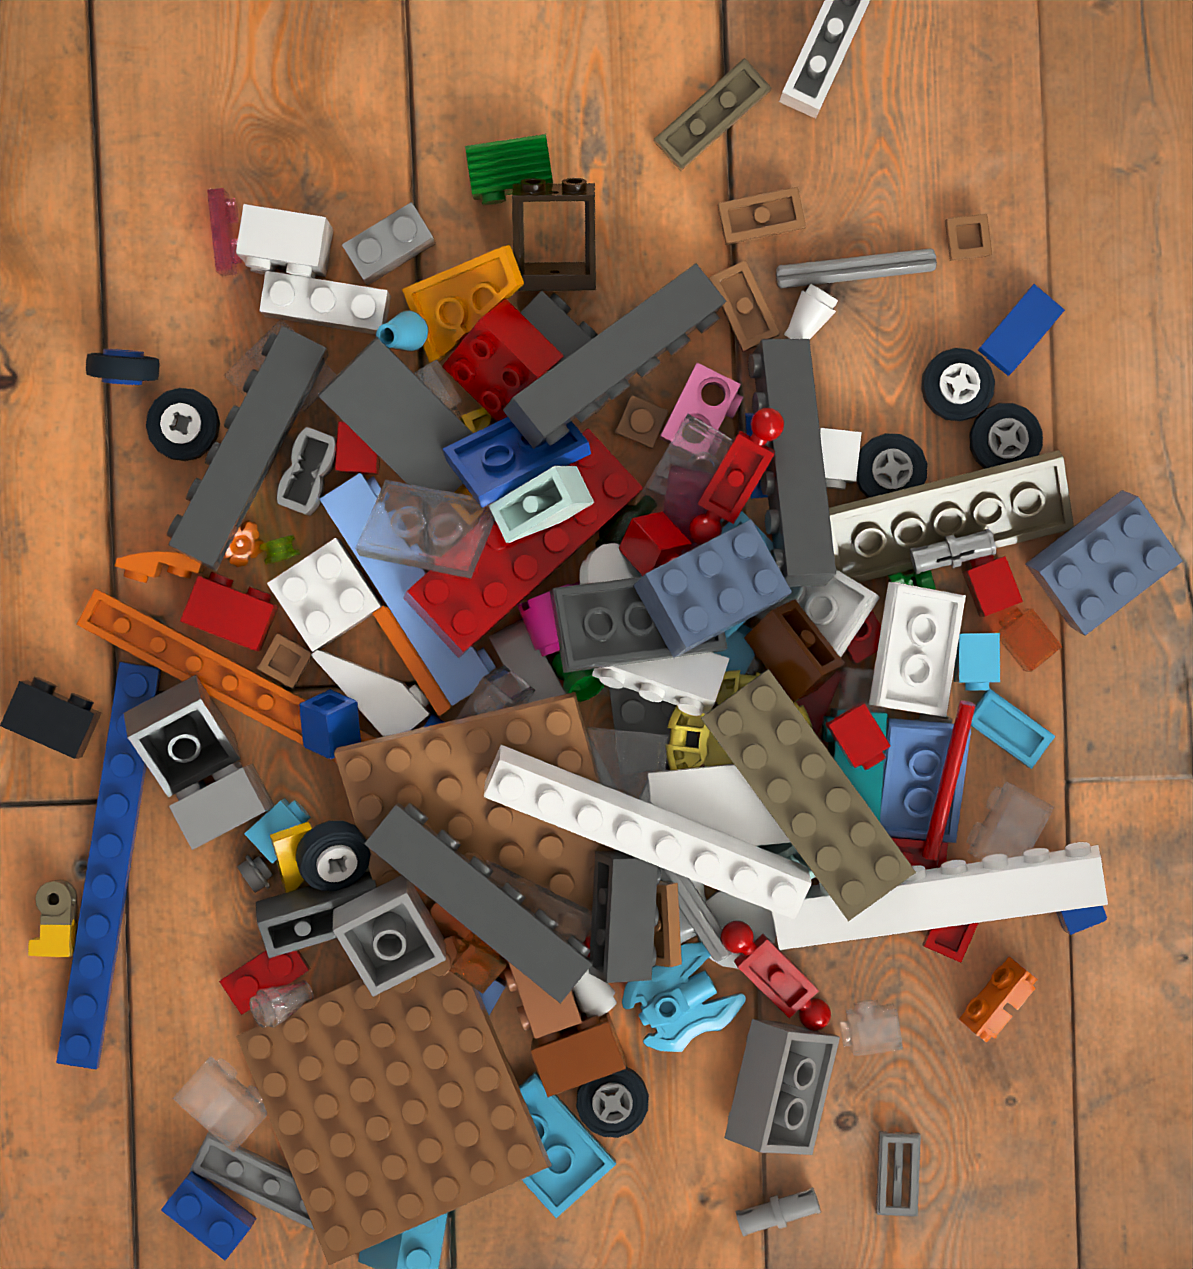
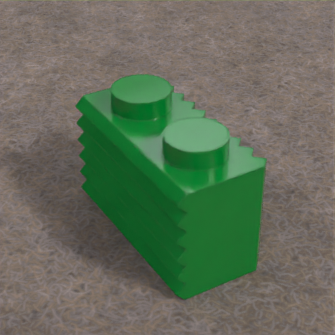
(502, 163)

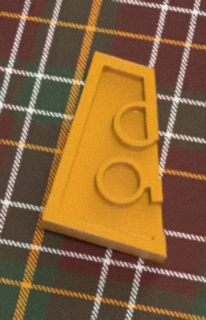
(461, 296)

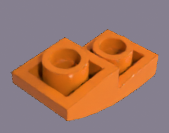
(147, 564)

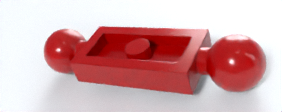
(737, 475)
(776, 975)

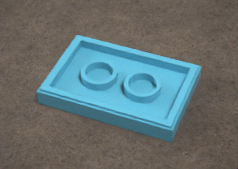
(572, 1150)

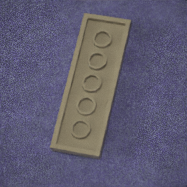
(1010, 499)
(808, 795)

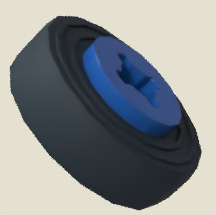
(122, 366)

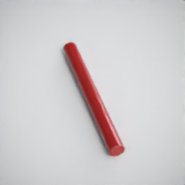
(948, 780)

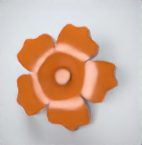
(244, 544)

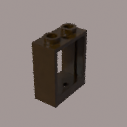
(555, 275)

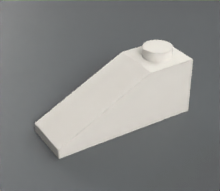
(382, 699)

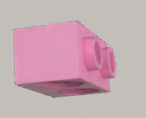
(691, 401)

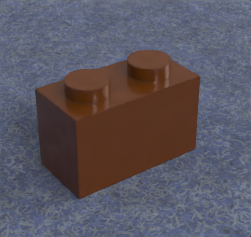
(794, 650)

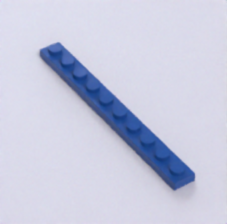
(106, 876)

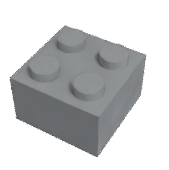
(221, 806)
(389, 935)

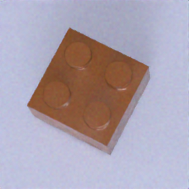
(578, 1054)

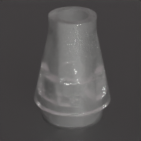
(278, 1003)

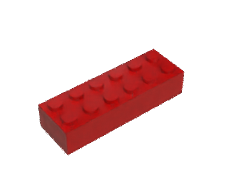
(506, 573)

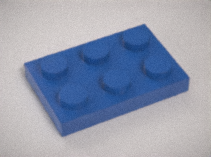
(502, 460)

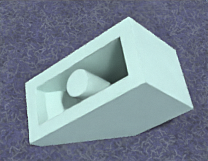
(541, 502)

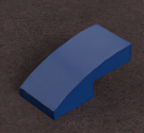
(1021, 330)

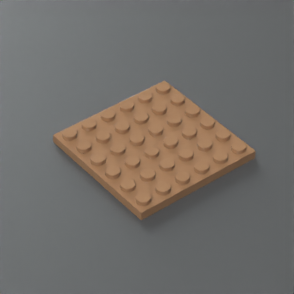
(445, 775)
(392, 1106)

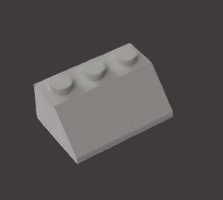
(781, 1088)

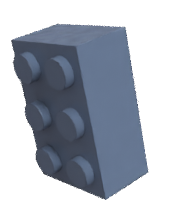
(1104, 562)
(712, 588)

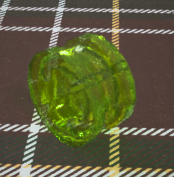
(279, 549)

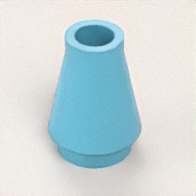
(404, 331)

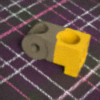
(58, 920)

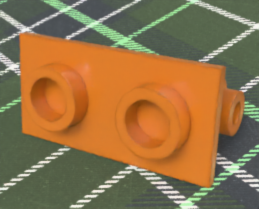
(1007, 984)

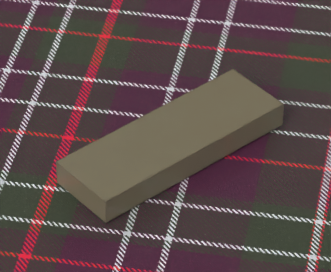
(712, 114)

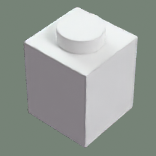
(840, 456)

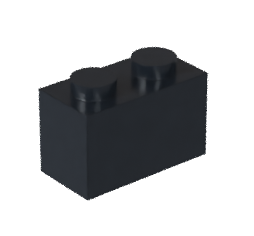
(51, 718)

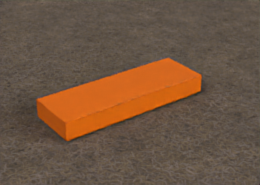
(412, 660)

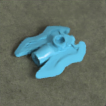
(676, 1002)

